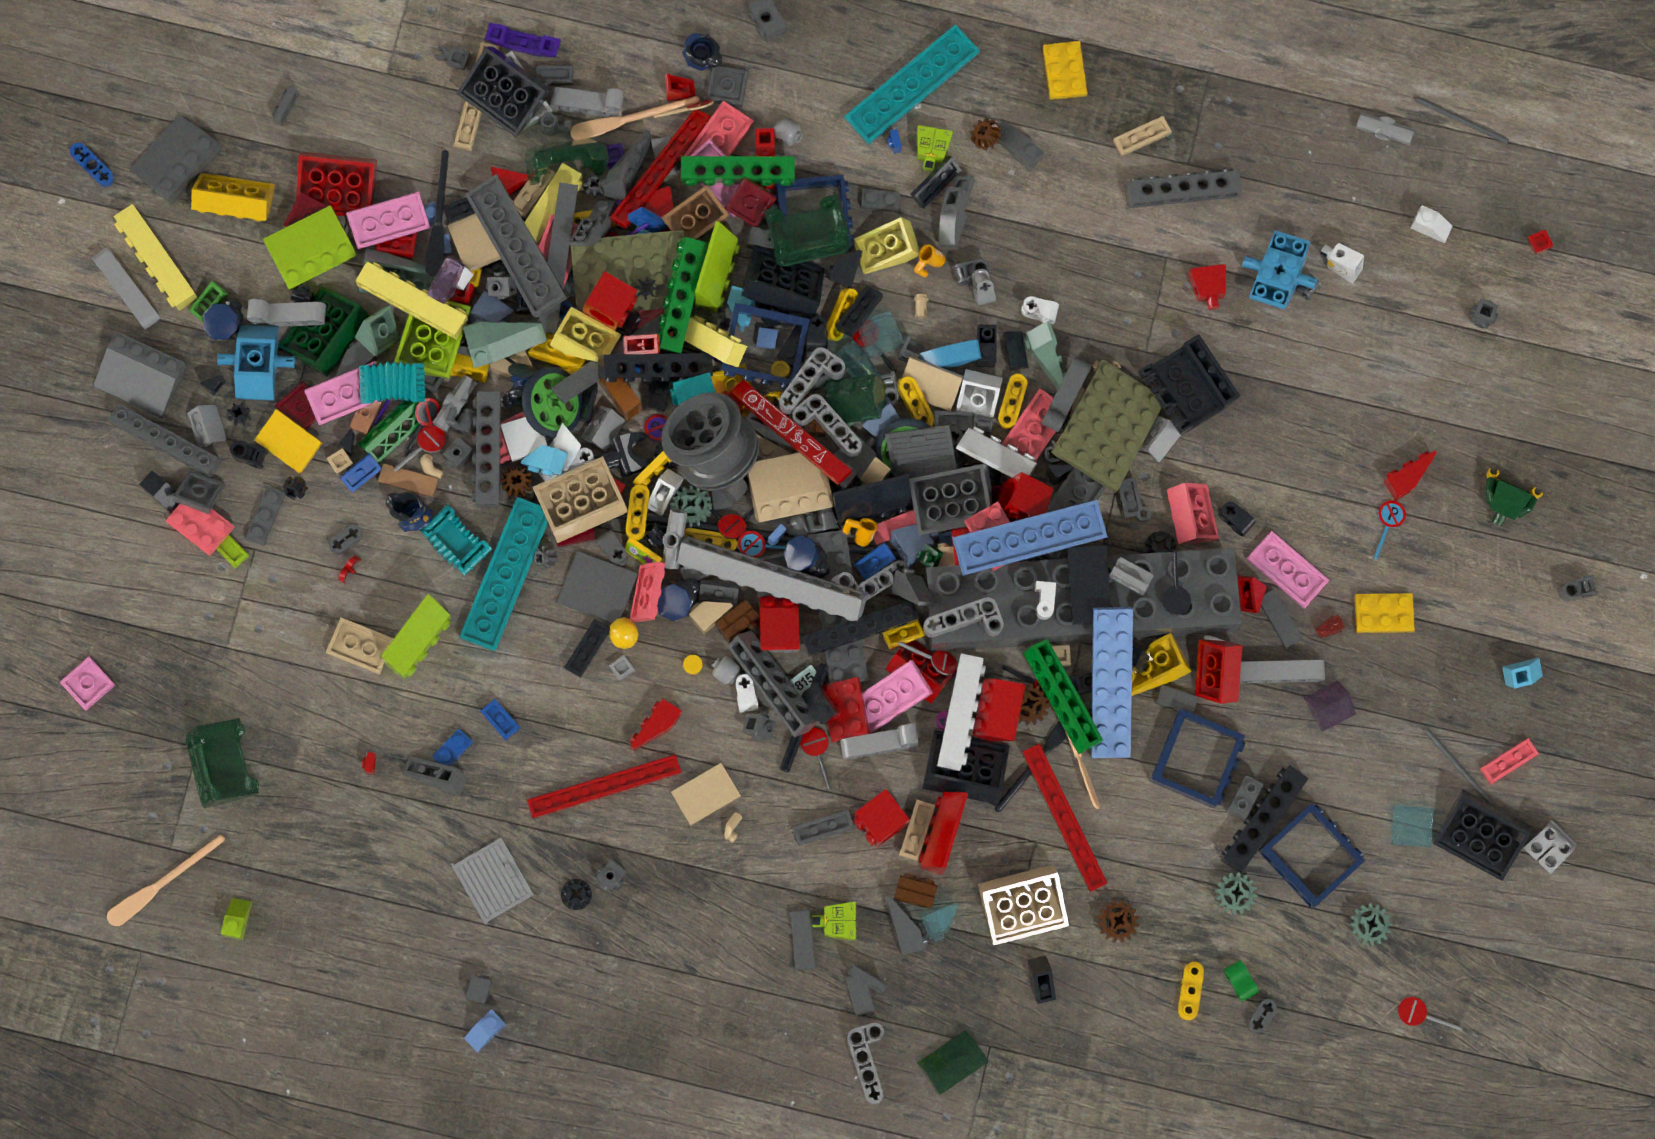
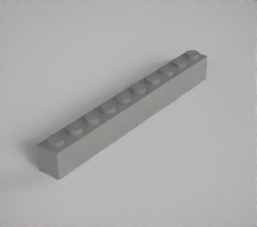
(772, 579)

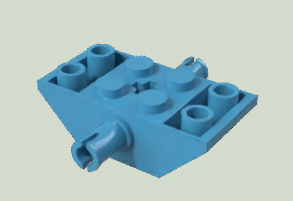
(1284, 255)
(256, 379)

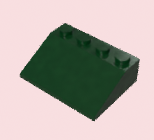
(325, 344)

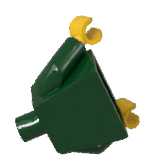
(1508, 499)

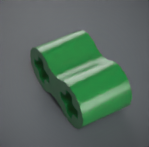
(1240, 980)

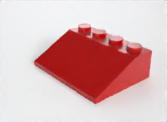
(337, 180)
(943, 831)

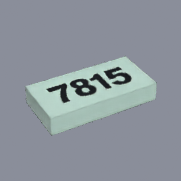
(803, 680)

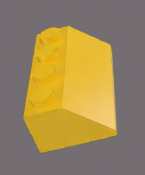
(232, 196)

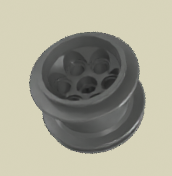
(710, 441)

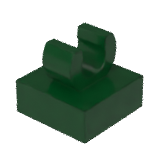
(930, 555)

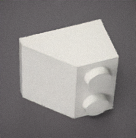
(979, 393)

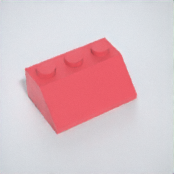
(1192, 513)

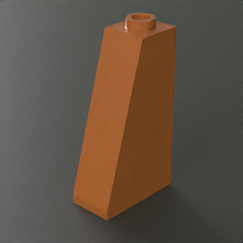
(622, 397)

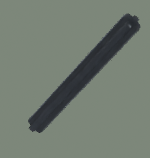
(795, 741)

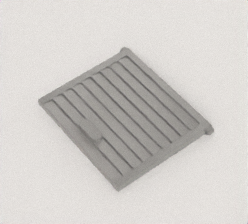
(492, 880)

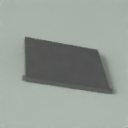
(921, 451)
(597, 588)

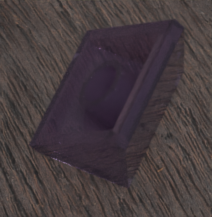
(1330, 705)

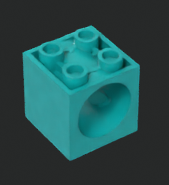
(691, 387)

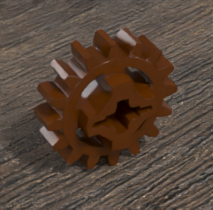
(1040, 700)
(1125, 926)

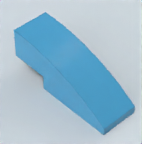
(953, 355)

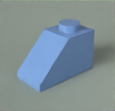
(484, 1030)

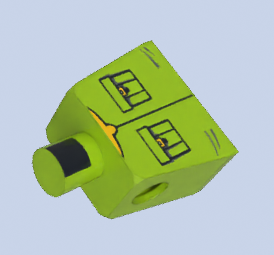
(932, 145)
(838, 921)

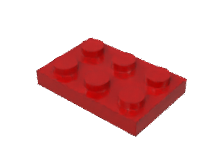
(849, 700)

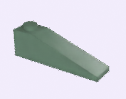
(402, 267)
(498, 340)
(1042, 347)

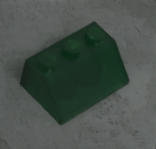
(856, 398)
(952, 1062)

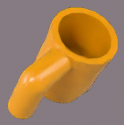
(930, 256)
(865, 530)

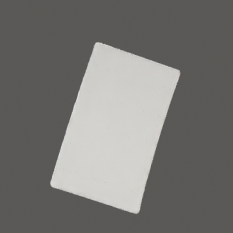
(567, 443)

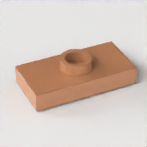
(365, 417)

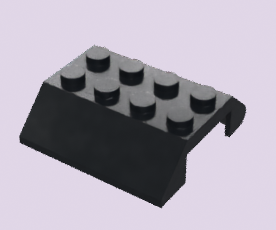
(1190, 385)

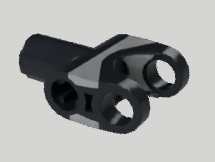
(623, 456)

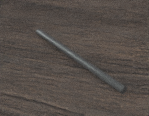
(1464, 121)
(1458, 766)

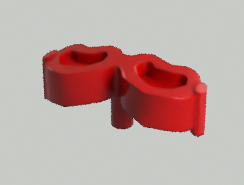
(348, 568)

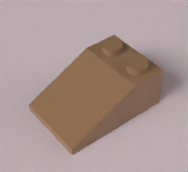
(696, 214)

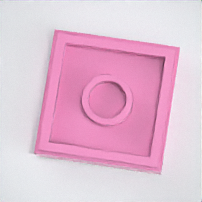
(87, 683)

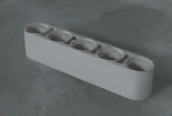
(126, 288)
(1282, 671)

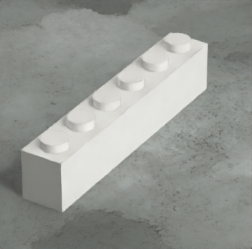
(960, 712)

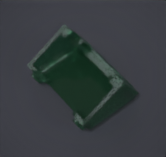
(589, 151)
(808, 233)
(219, 763)

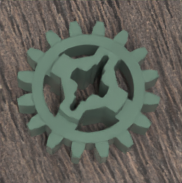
(692, 498)
(1227, 892)
(1378, 927)

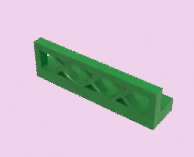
(388, 426)

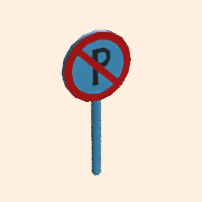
(1391, 515)
(753, 544)

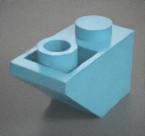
(735, 297)
(546, 459)
(1522, 673)

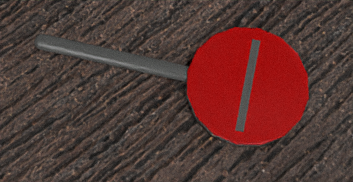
(814, 744)

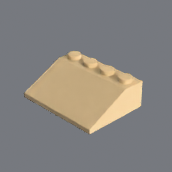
(787, 487)
(580, 499)
(1023, 904)

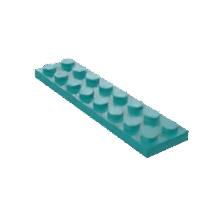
(911, 84)
(505, 575)

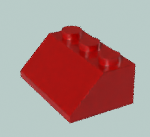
(1218, 671)
(934, 679)
(998, 710)

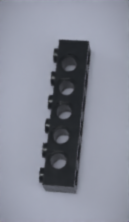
(608, 363)
(862, 628)
(1240, 861)

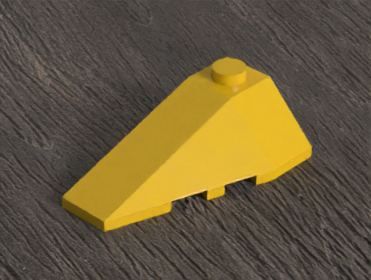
(1164, 665)

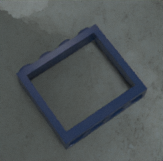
(820, 182)
(773, 316)
(1225, 778)
(1293, 881)

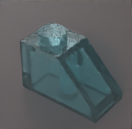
(939, 922)

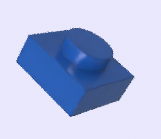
(894, 141)

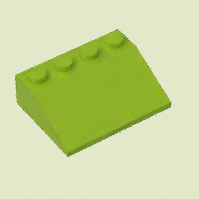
(309, 247)
(716, 269)
(430, 346)
(416, 637)

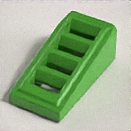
(204, 297)

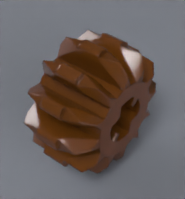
(986, 134)
(515, 475)

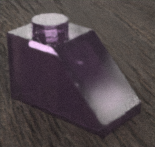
(446, 280)

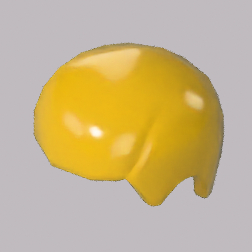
(623, 633)

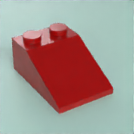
(779, 624)

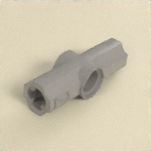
(1385, 128)
(457, 399)
(675, 527)

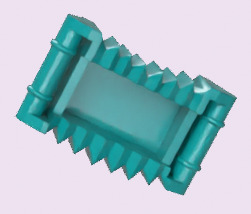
(391, 382)
(454, 541)

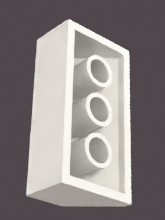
(995, 454)

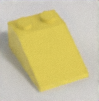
(887, 246)
(584, 336)

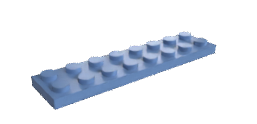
(1029, 537)
(1112, 680)

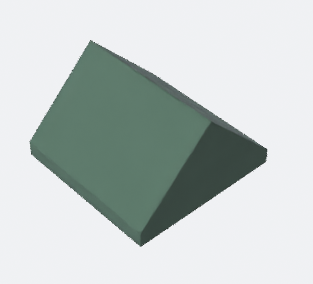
(378, 331)

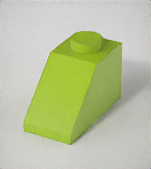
(236, 919)

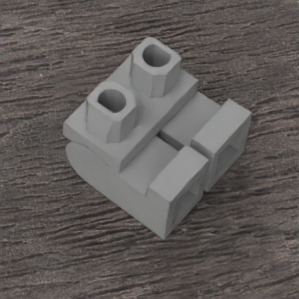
(1561, 846)

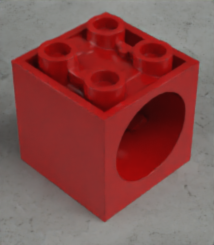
(610, 301)
(1024, 497)
(880, 819)

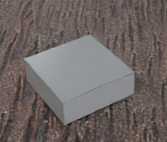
(621, 668)

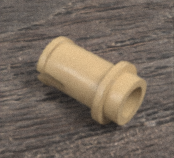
(921, 306)

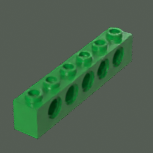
(690, 164)
(696, 250)
(1063, 696)

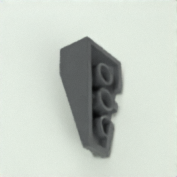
(624, 172)

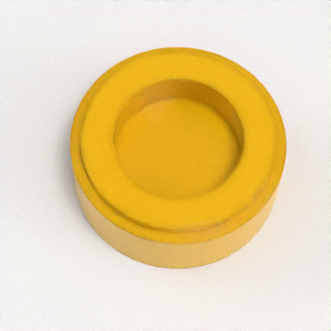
(780, 369)
(692, 664)

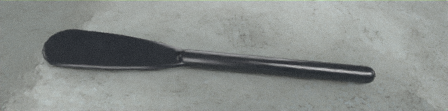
(435, 247)
(1055, 738)

